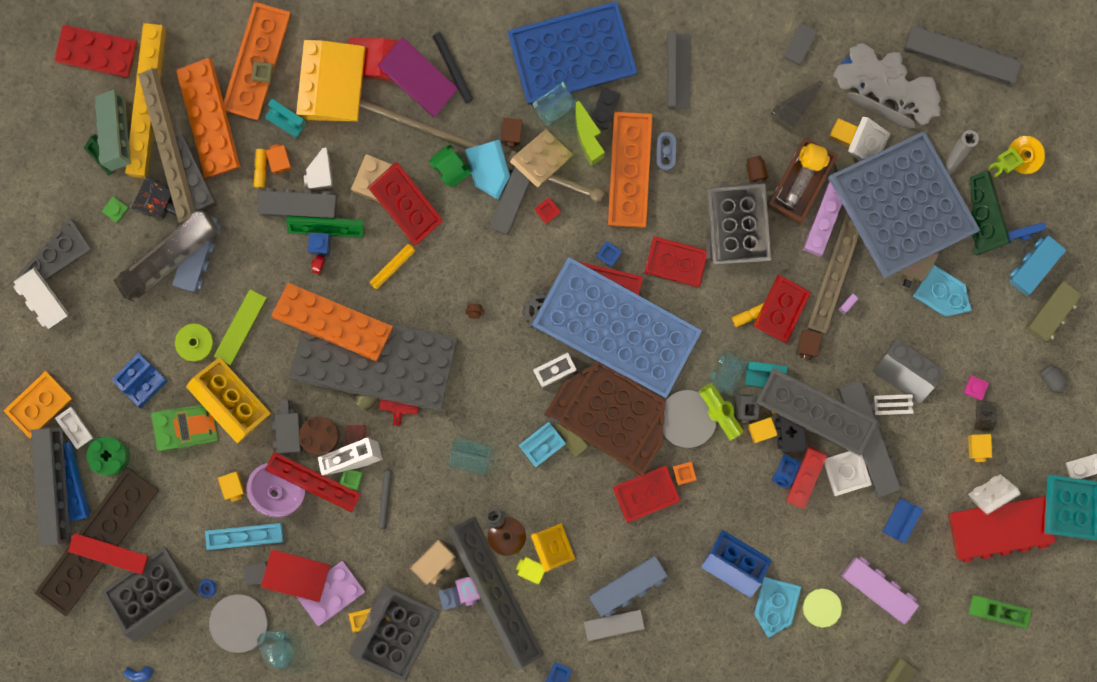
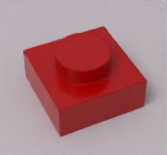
(547, 210)

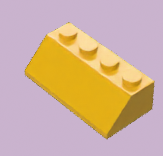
(228, 400)

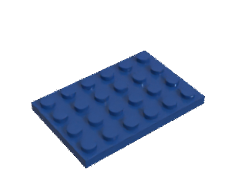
(572, 49)

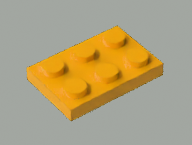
(38, 404)

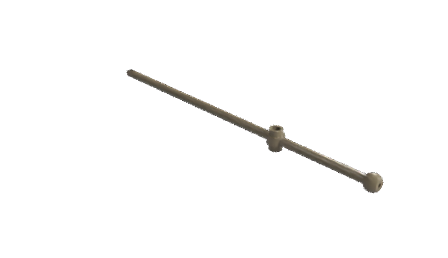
(596, 193)

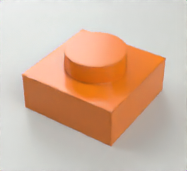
(684, 473)

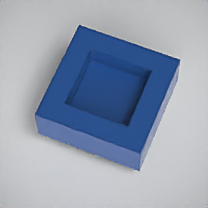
(608, 254)

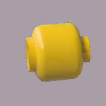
(814, 157)

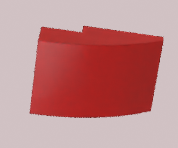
(295, 575)

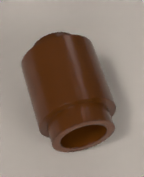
(756, 169)

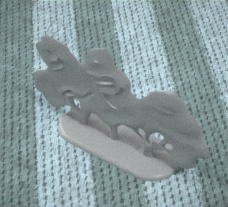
(888, 81)

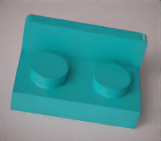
(285, 119)

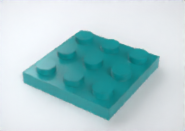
(1071, 507)

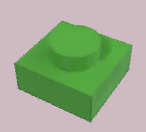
(115, 209)

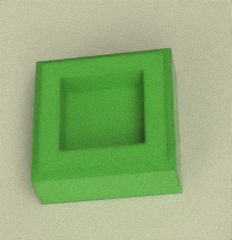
(351, 479)

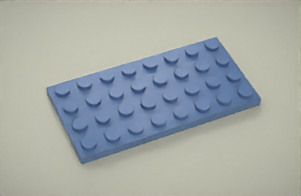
(616, 327)

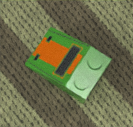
(183, 427)

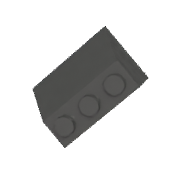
(908, 370)

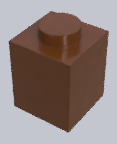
(511, 132)
(808, 344)

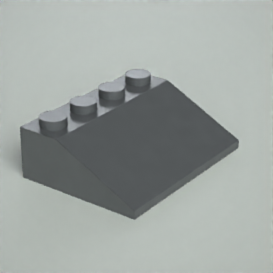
(739, 223)
(151, 598)
(393, 643)

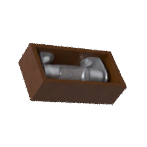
(799, 187)

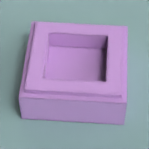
(848, 303)

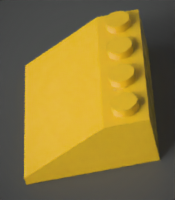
(330, 81)

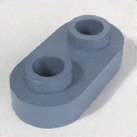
(666, 151)

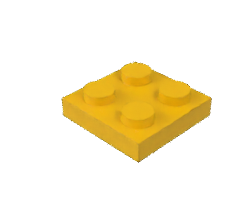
(553, 547)

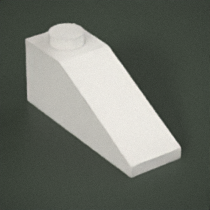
(350, 457)

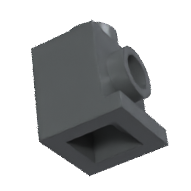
(752, 411)

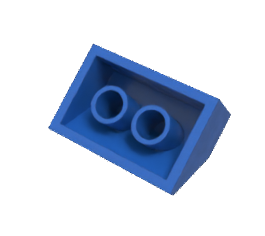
(736, 563)

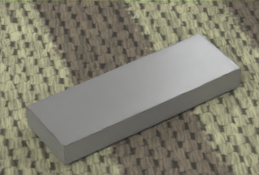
(614, 625)

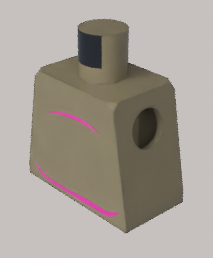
(917, 271)

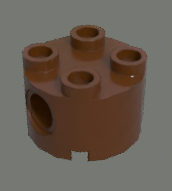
(319, 435)

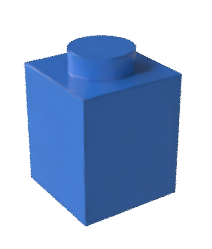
(319, 243)

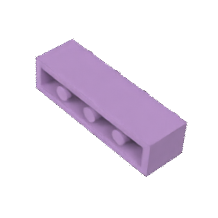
(823, 222)
(879, 590)

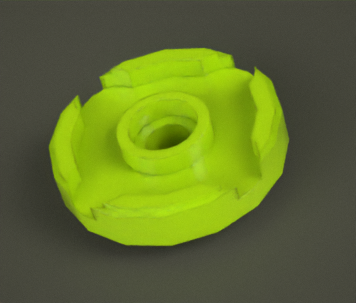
(201, 349)

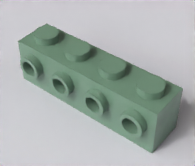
(112, 130)

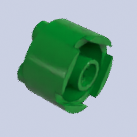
(450, 165)
(110, 466)

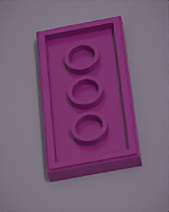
(417, 77)

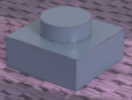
(449, 598)

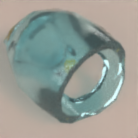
(278, 654)

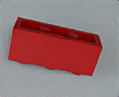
(806, 476)

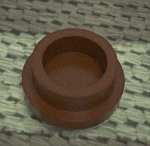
(474, 311)

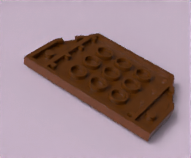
(611, 415)

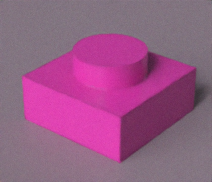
(976, 387)

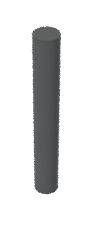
(384, 499)

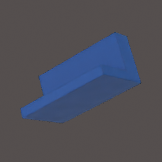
(902, 520)

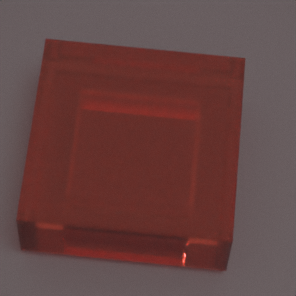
(355, 433)

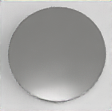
(687, 419)
(238, 623)

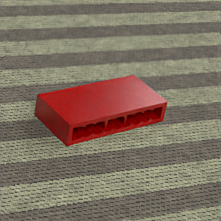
(1004, 529)

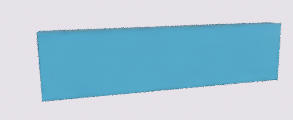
(244, 536)

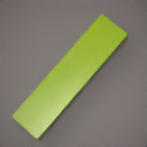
(240, 327)

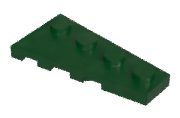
(987, 214)

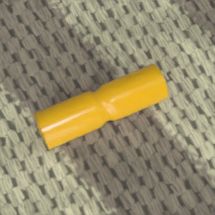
(260, 165)
(746, 316)

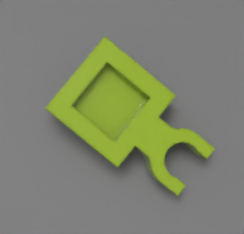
(1007, 161)

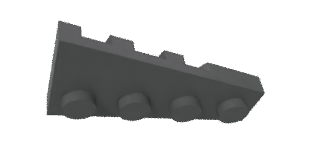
(60, 252)

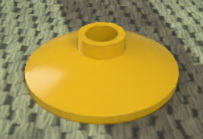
(1037, 158)

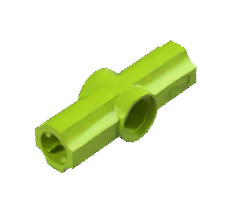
(721, 411)

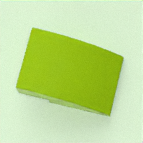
(588, 135)

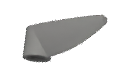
(961, 150)

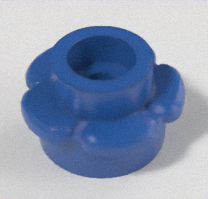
(202, 588)

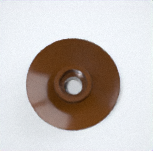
(516, 540)

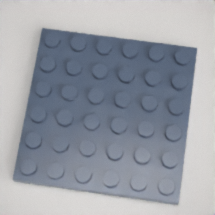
(904, 204)

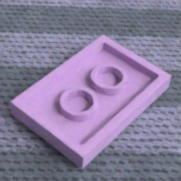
(339, 591)

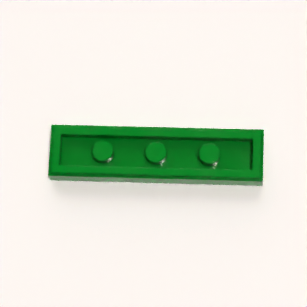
(329, 226)

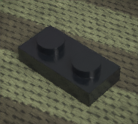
(605, 108)

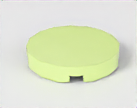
(822, 607)

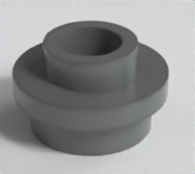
(492, 514)

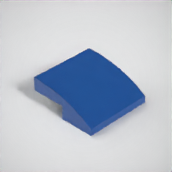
(139, 380)

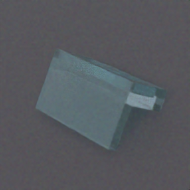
(470, 456)

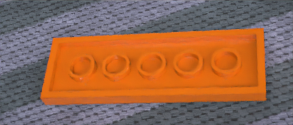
(260, 44)
(208, 118)
(630, 170)
(332, 322)

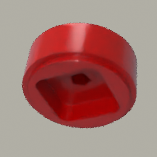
(317, 264)

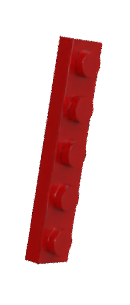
(312, 482)

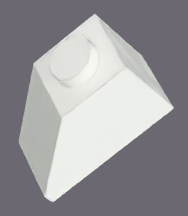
(319, 172)

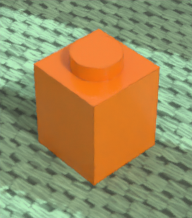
(278, 159)

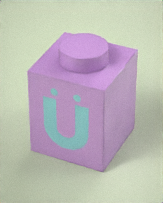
(467, 591)

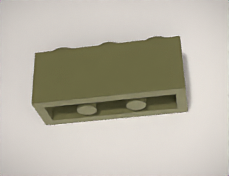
(1054, 311)

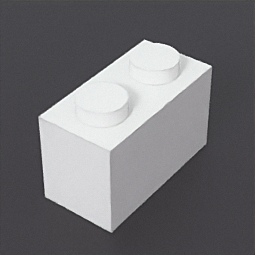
(554, 370)

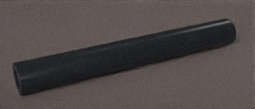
(452, 67)

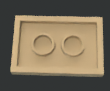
(541, 158)

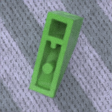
(1000, 611)

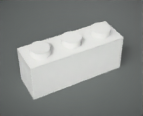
(40, 298)

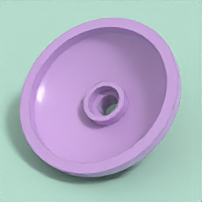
(259, 491)

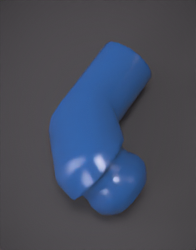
(140, 676)

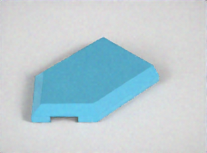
(489, 167)
(943, 293)
(776, 605)

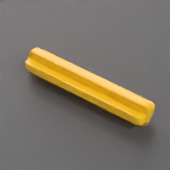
(392, 266)

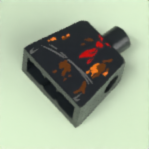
(153, 199)

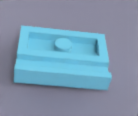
(542, 444)

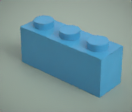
(1036, 264)

